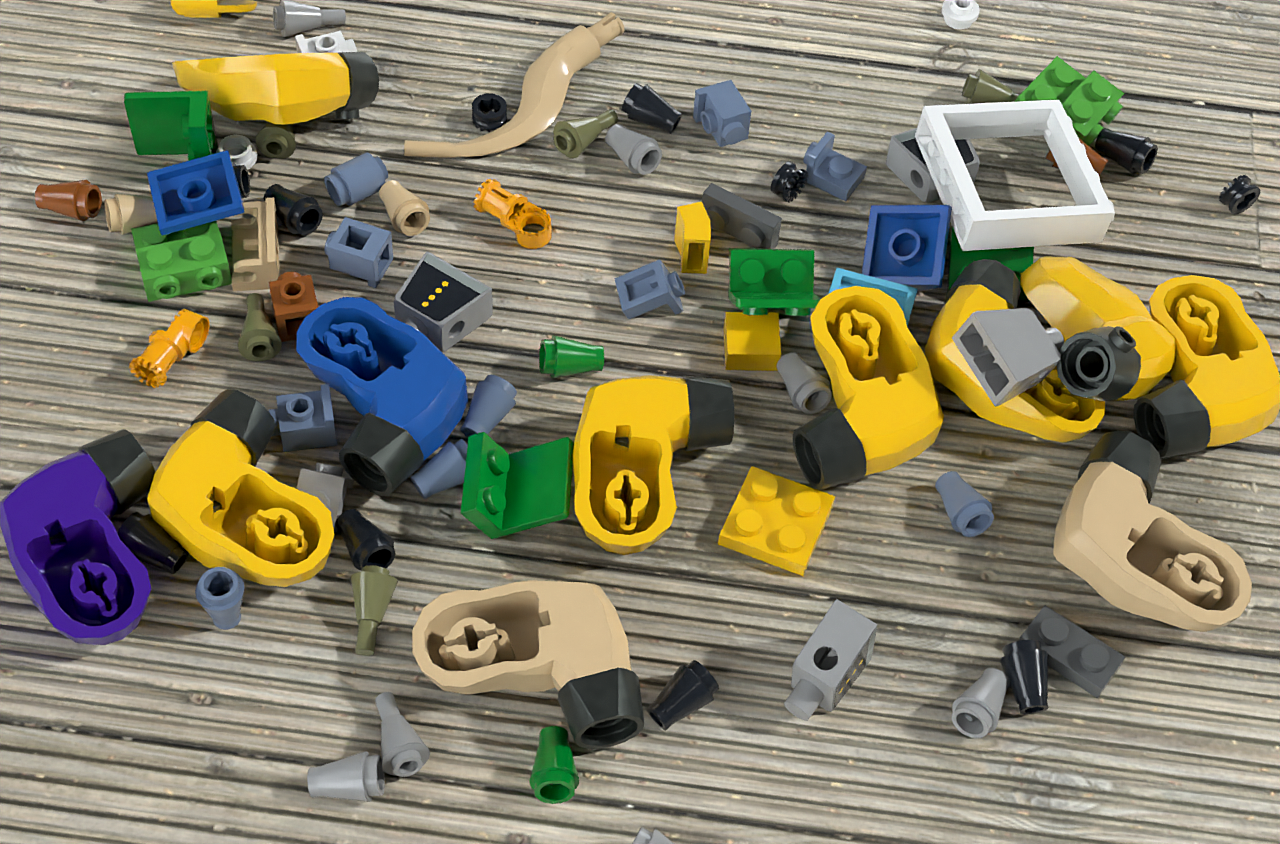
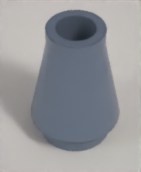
(489, 405)
(442, 471)
(965, 507)
(221, 595)

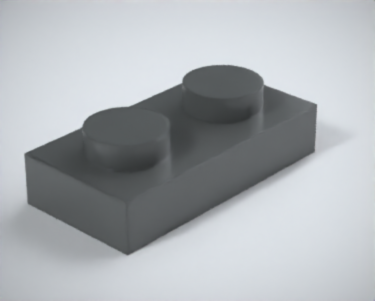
(741, 218)
(1074, 651)

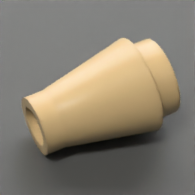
(405, 210)
(129, 212)

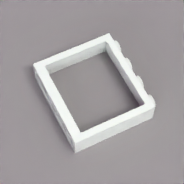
(1013, 228)

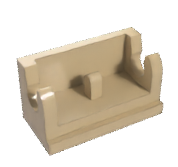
(255, 247)

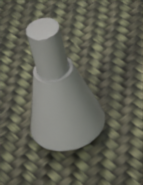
(297, 17)
(401, 747)

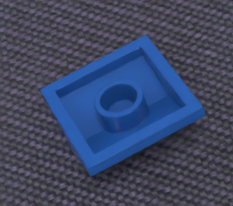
(195, 192)
(907, 244)

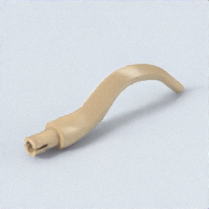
(542, 94)

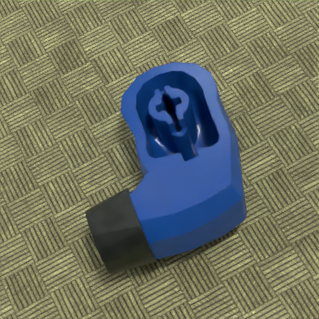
(392, 378)

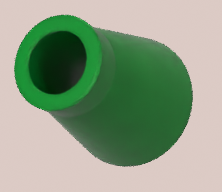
(569, 357)
(554, 769)

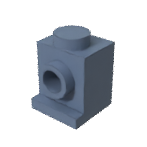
(722, 112)
(360, 250)
(305, 420)

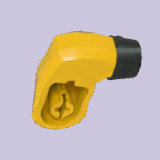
(1222, 371)
(879, 386)
(1043, 410)
(628, 449)
(231, 510)

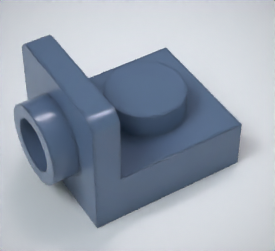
(832, 170)
(649, 289)

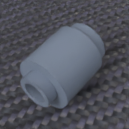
(356, 179)

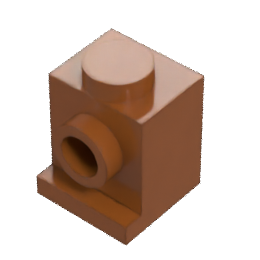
(291, 298)

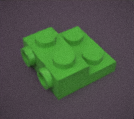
(1084, 99)
(181, 260)

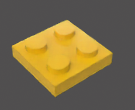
(776, 520)

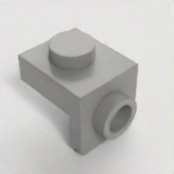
(327, 485)

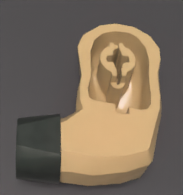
(1140, 552)
(534, 641)

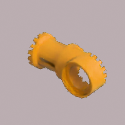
(514, 213)
(185, 334)

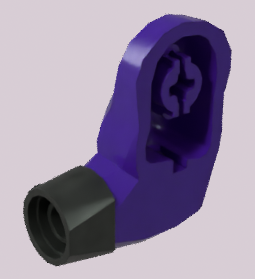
(68, 546)

